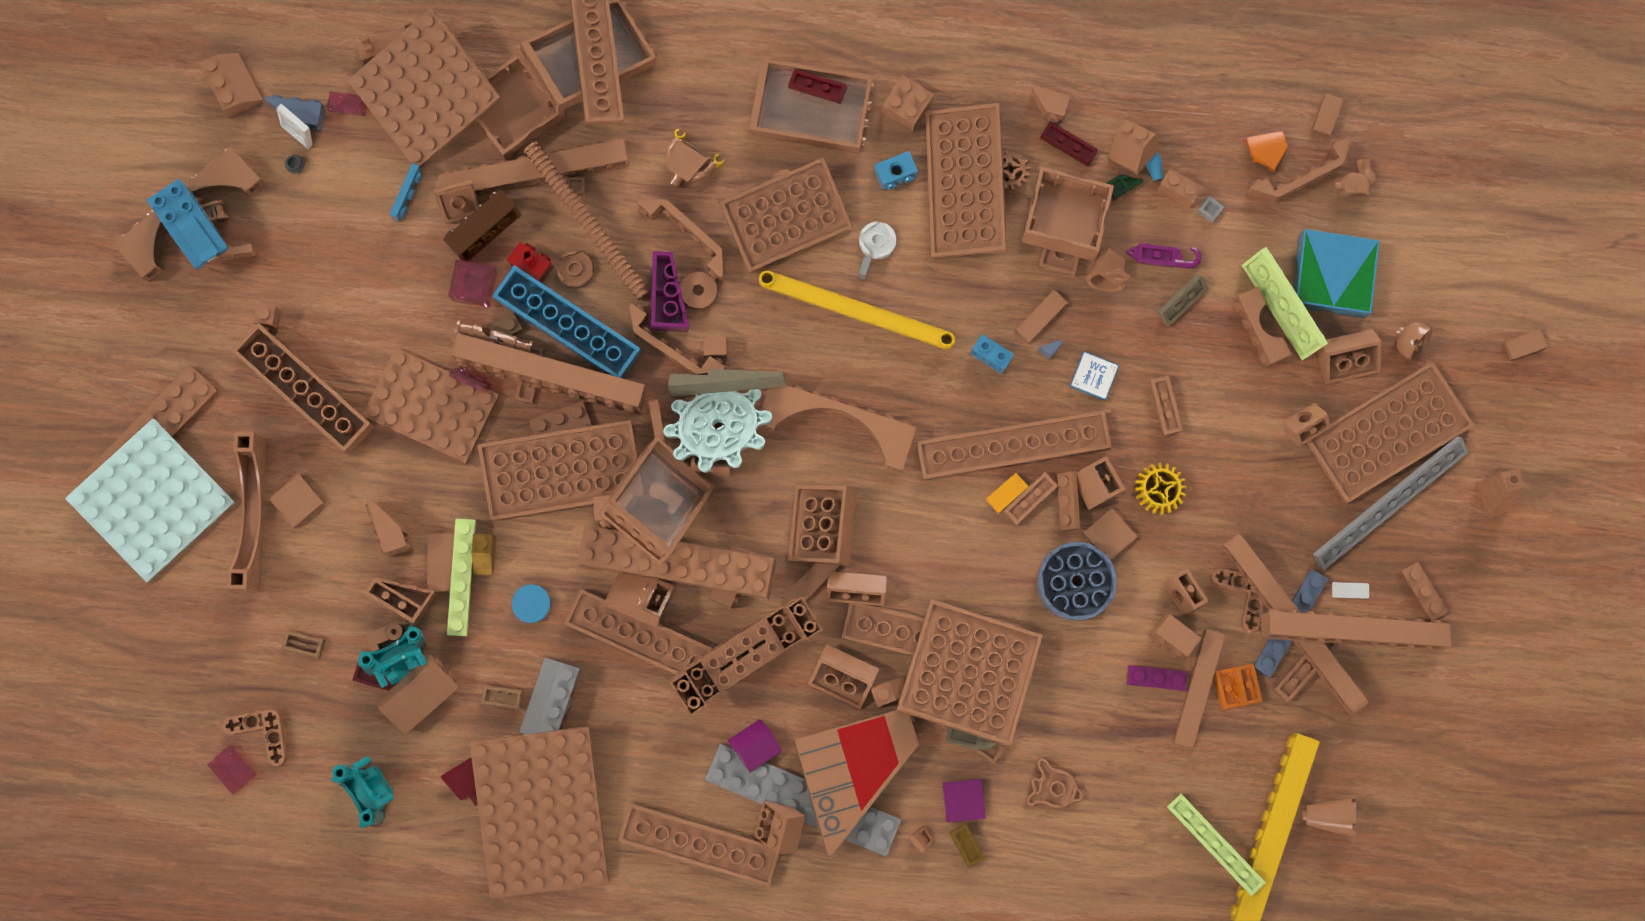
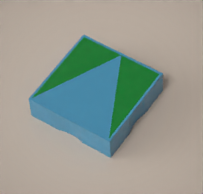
(1336, 273)

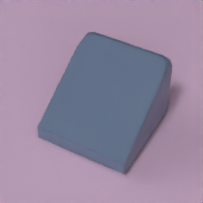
(1050, 349)

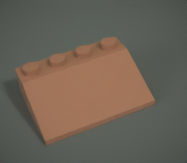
(822, 524)

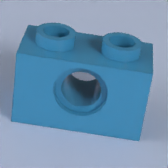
(901, 162)

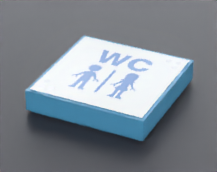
(1094, 376)

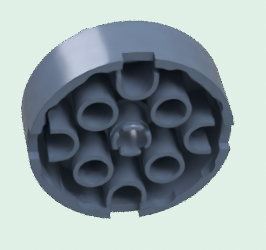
(1056, 585)

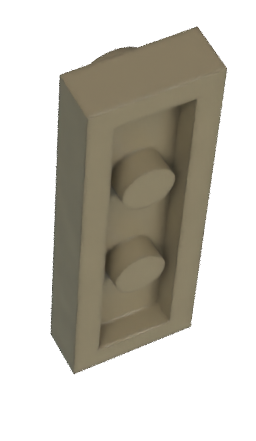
(1183, 300)

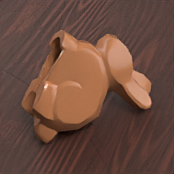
(1357, 183)

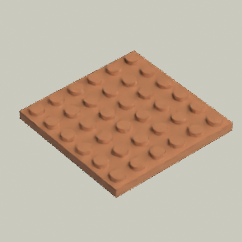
(424, 88)
(970, 673)

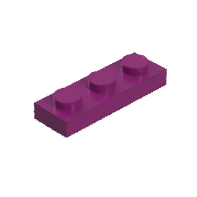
(1156, 678)

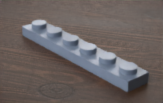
(1303, 600)

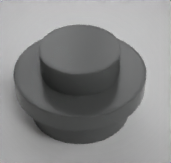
(294, 164)

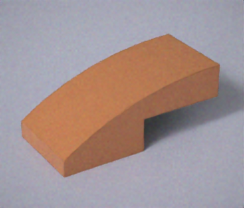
(1327, 114)

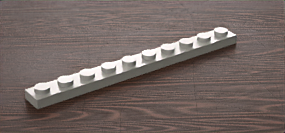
(1390, 503)

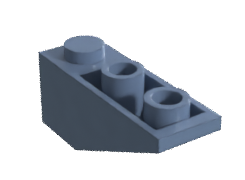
(310, 113)

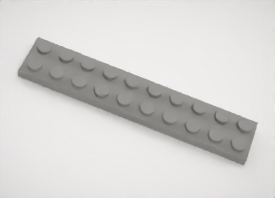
(775, 785)

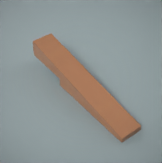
(1198, 688)

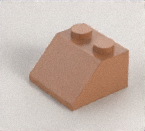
(1133, 147)

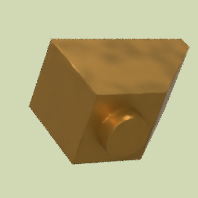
(483, 554)

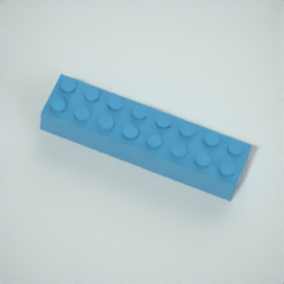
(566, 323)

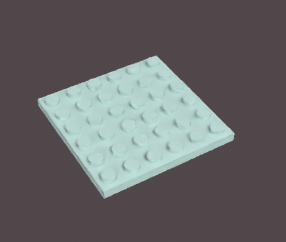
(150, 500)

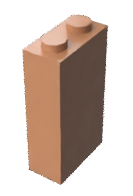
(417, 694)

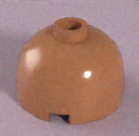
(1412, 339)

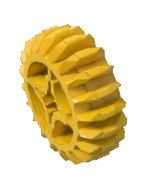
(1175, 482)

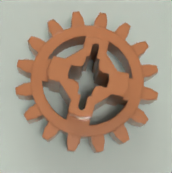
(1017, 169)

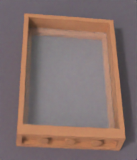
(555, 61)
(807, 119)
(657, 500)

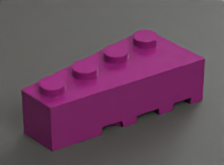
(667, 305)

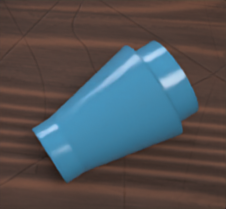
(1155, 167)

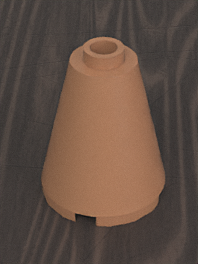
(1332, 816)

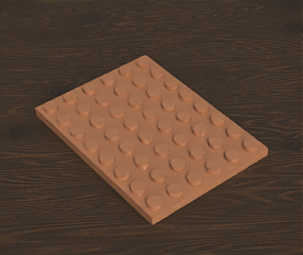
(539, 812)

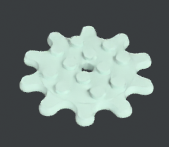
(727, 442)

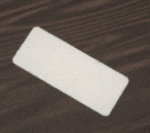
(1350, 590)

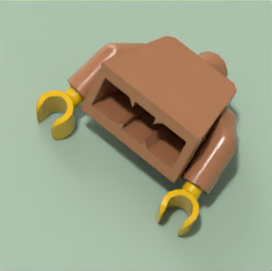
(688, 161)

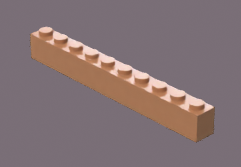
(522, 172)
(1355, 630)

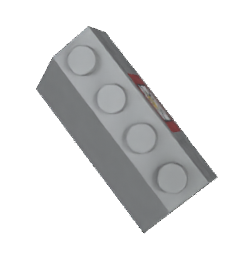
(550, 697)

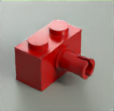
(530, 262)

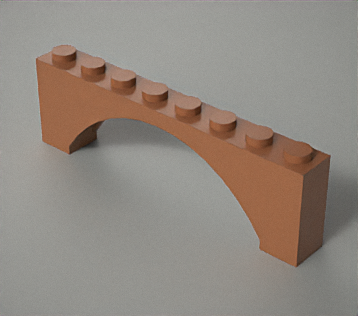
(143, 241)
(891, 436)
(245, 569)

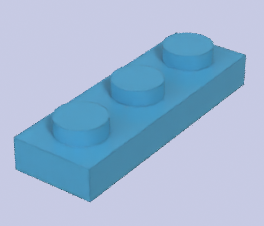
(406, 193)

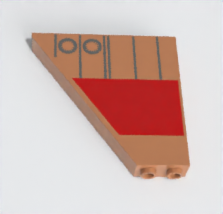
(852, 767)

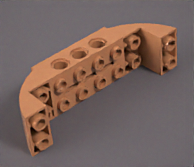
(744, 653)

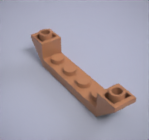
(1264, 189)
(653, 207)
(638, 319)

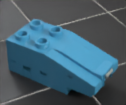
(188, 223)

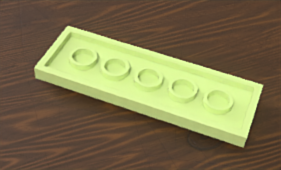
(1284, 304)

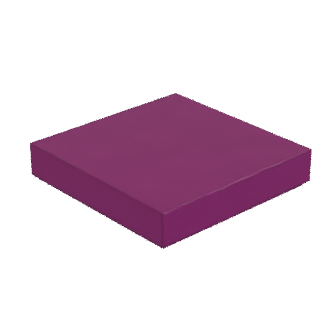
(964, 800)

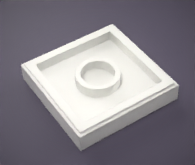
(294, 126)

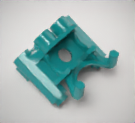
(396, 659)
(366, 788)

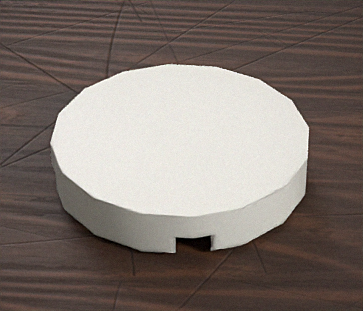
(877, 240)

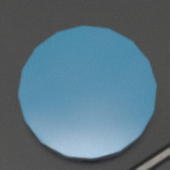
(531, 603)

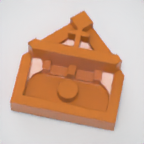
(1267, 149)

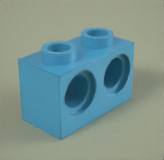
(991, 354)

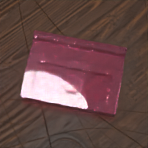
(231, 769)

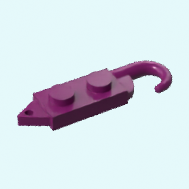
(1163, 256)

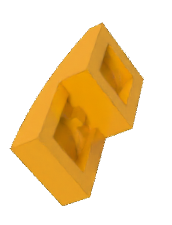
(1007, 493)

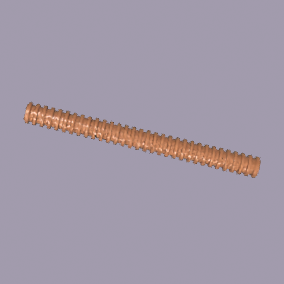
(585, 219)

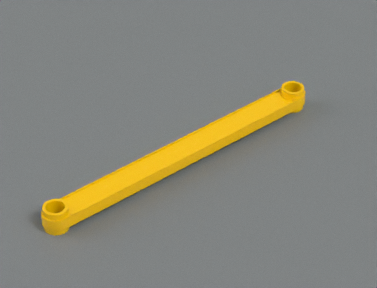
(856, 310)

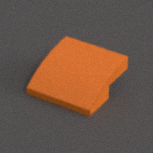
(1237, 686)

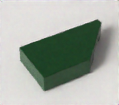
(1123, 184)

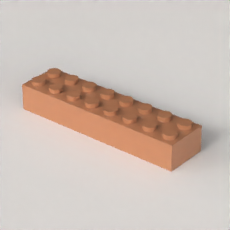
(303, 389)

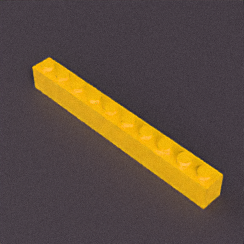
(1276, 824)

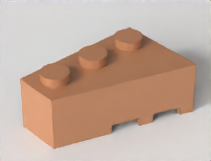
(400, 600)

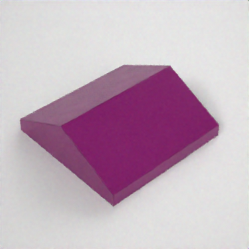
(755, 745)

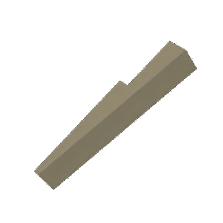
(724, 381)

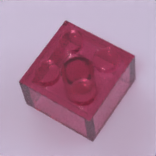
(472, 283)

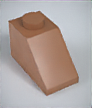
(1050, 103)
(888, 691)

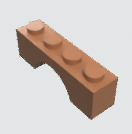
(1270, 348)

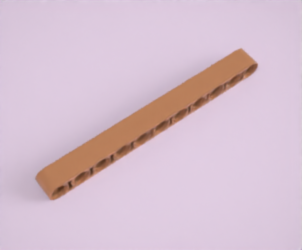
(1275, 597)

